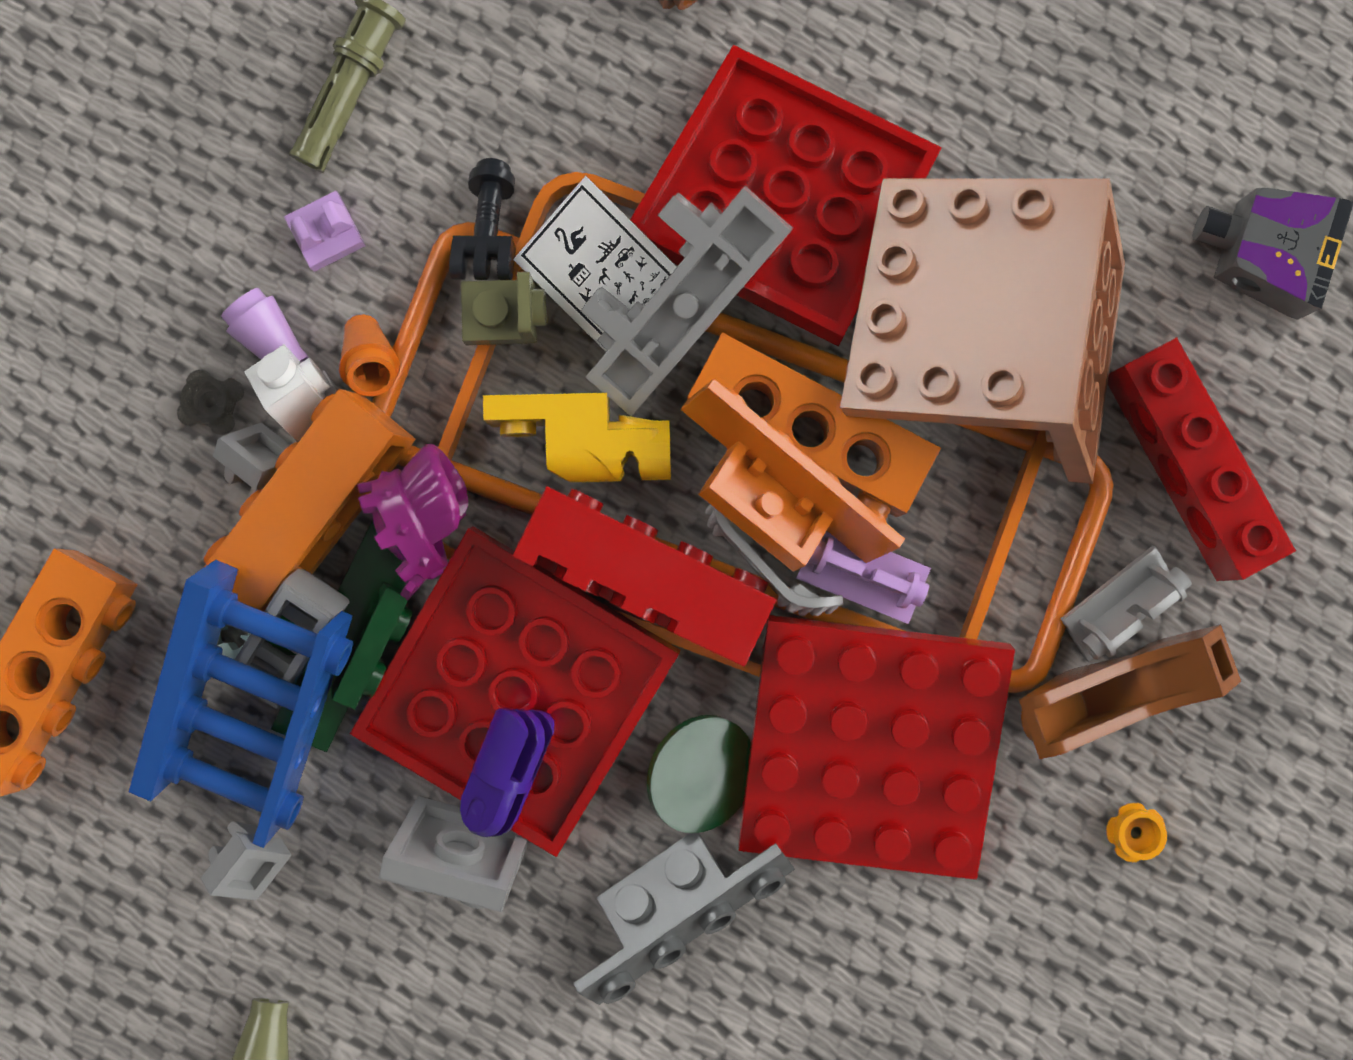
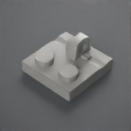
(444, 858)

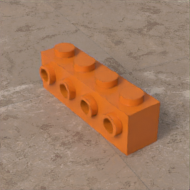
(310, 495)

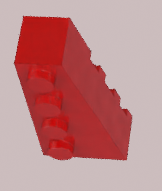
(645, 575)

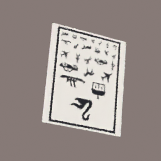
(592, 247)

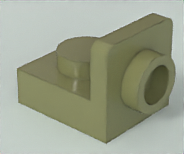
(502, 311)

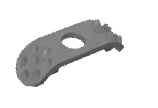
(794, 598)

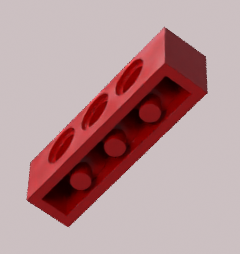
(1199, 463)

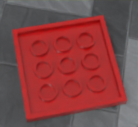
(806, 159)
(515, 641)
(874, 746)

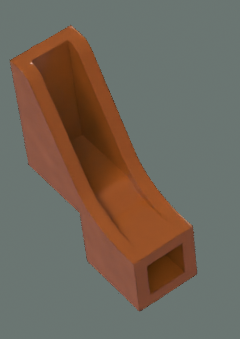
(1127, 689)

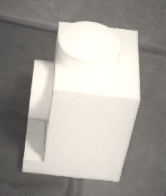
(289, 389)

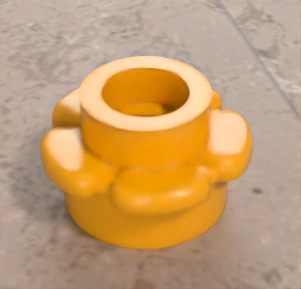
(1152, 836)

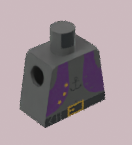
(1278, 246)

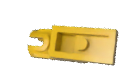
(581, 437)

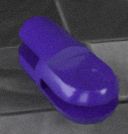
(505, 770)

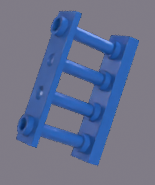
(180, 709)

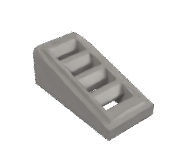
(307, 604)

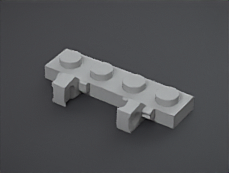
(717, 262)

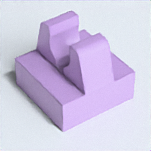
(324, 231)

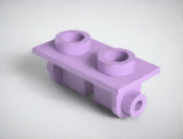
(884, 584)

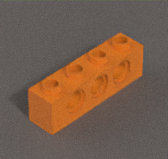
(900, 454)
(41, 634)

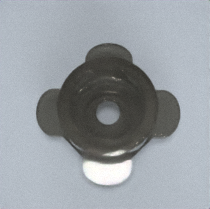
(193, 399)

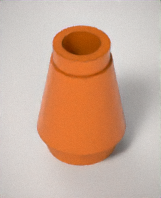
(367, 357)

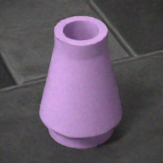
(260, 325)

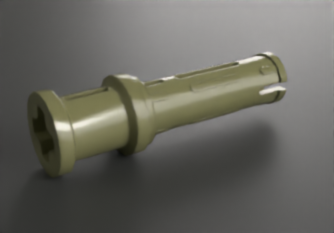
(356, 60)

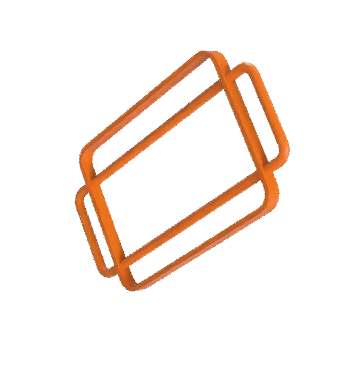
(791, 351)

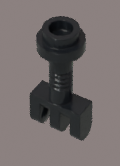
(491, 183)

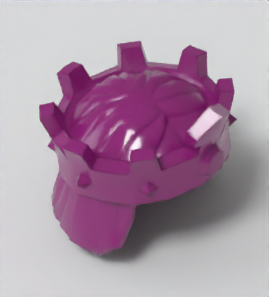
(415, 512)

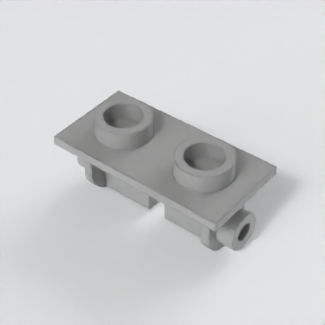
(1118, 606)

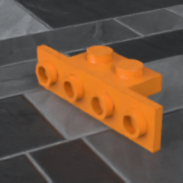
(777, 489)

